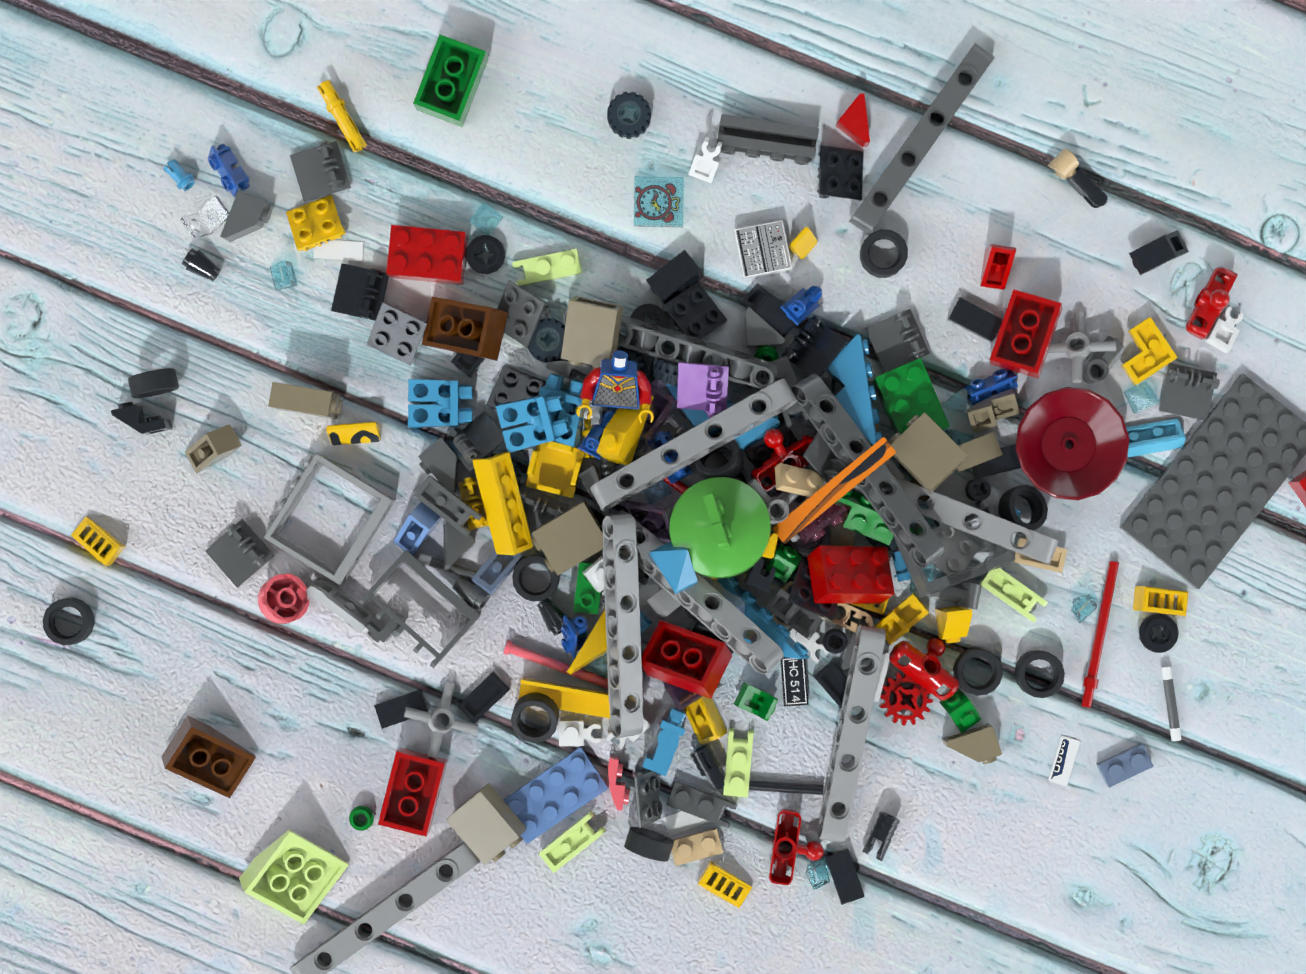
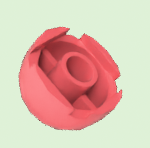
(283, 598)

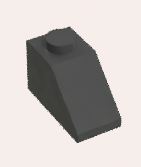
(245, 216)

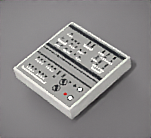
(762, 249)

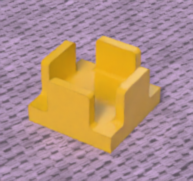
(555, 468)

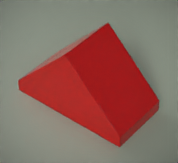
(855, 122)
(997, 266)

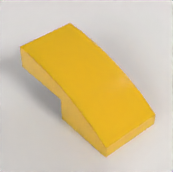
(902, 618)

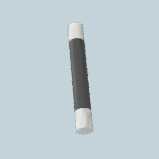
(439, 564)
(1171, 703)

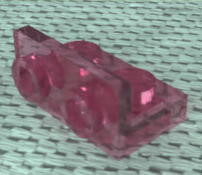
(816, 529)

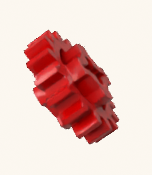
(896, 706)

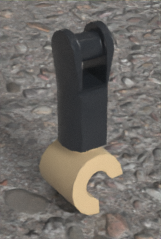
(1065, 166)

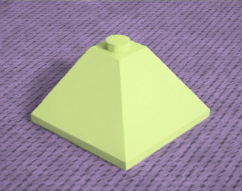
(292, 875)

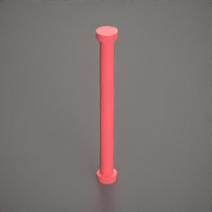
(554, 664)

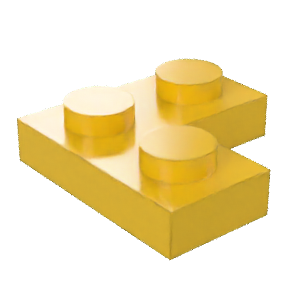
(1154, 352)

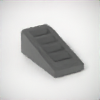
(589, 478)

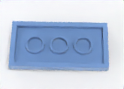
(556, 793)

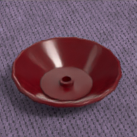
(1096, 436)

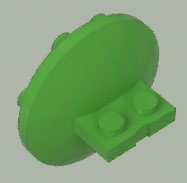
(721, 526)

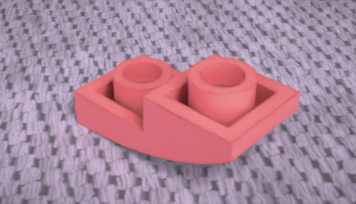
(618, 792)

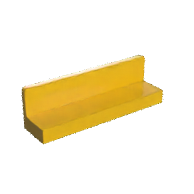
(503, 504)
(569, 697)

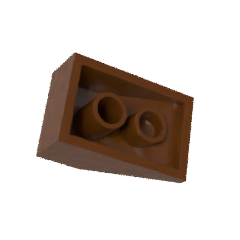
(465, 328)
(207, 757)

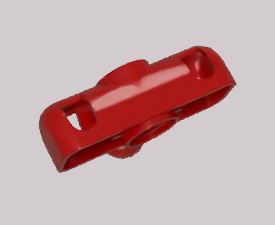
(1211, 302)
(774, 438)
(925, 668)
(788, 832)

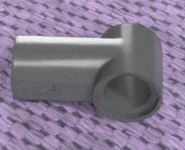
(1103, 361)
(963, 594)

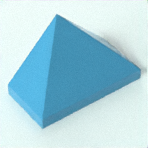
(675, 566)

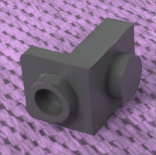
(388, 630)

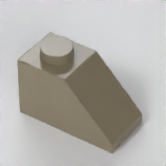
(213, 448)
(976, 744)

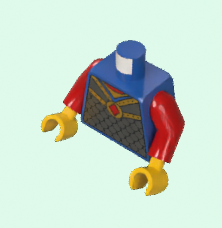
(616, 385)

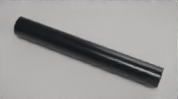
(786, 787)

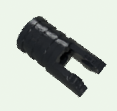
(712, 772)
(883, 831)

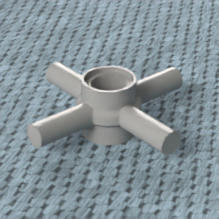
(1079, 338)
(781, 503)
(430, 719)

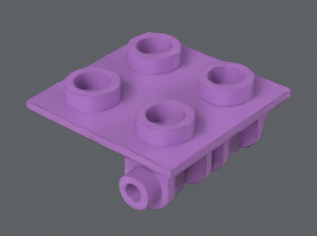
(702, 387)

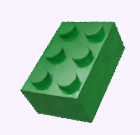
(451, 80)
(908, 393)

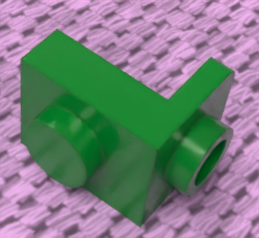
(784, 562)
(756, 701)
(961, 711)

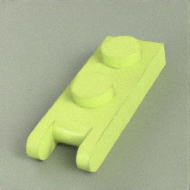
(549, 267)
(1012, 592)
(738, 764)
(570, 843)

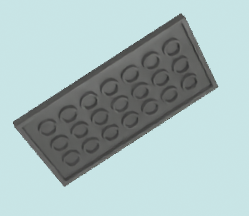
(1218, 481)

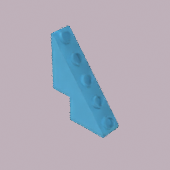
(857, 396)
(744, 441)
(763, 619)

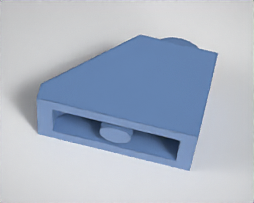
(417, 528)

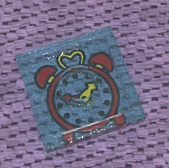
(658, 201)

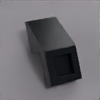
(1158, 252)
(768, 309)
(134, 417)

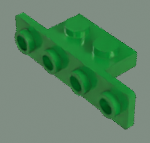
(864, 518)

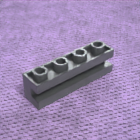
(767, 139)

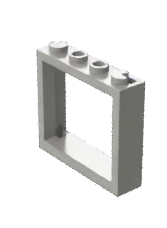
(288, 506)

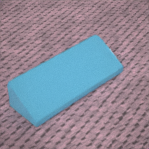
(1155, 437)

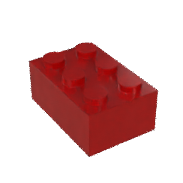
(427, 254)
(1026, 333)
(850, 574)
(685, 659)
(412, 792)

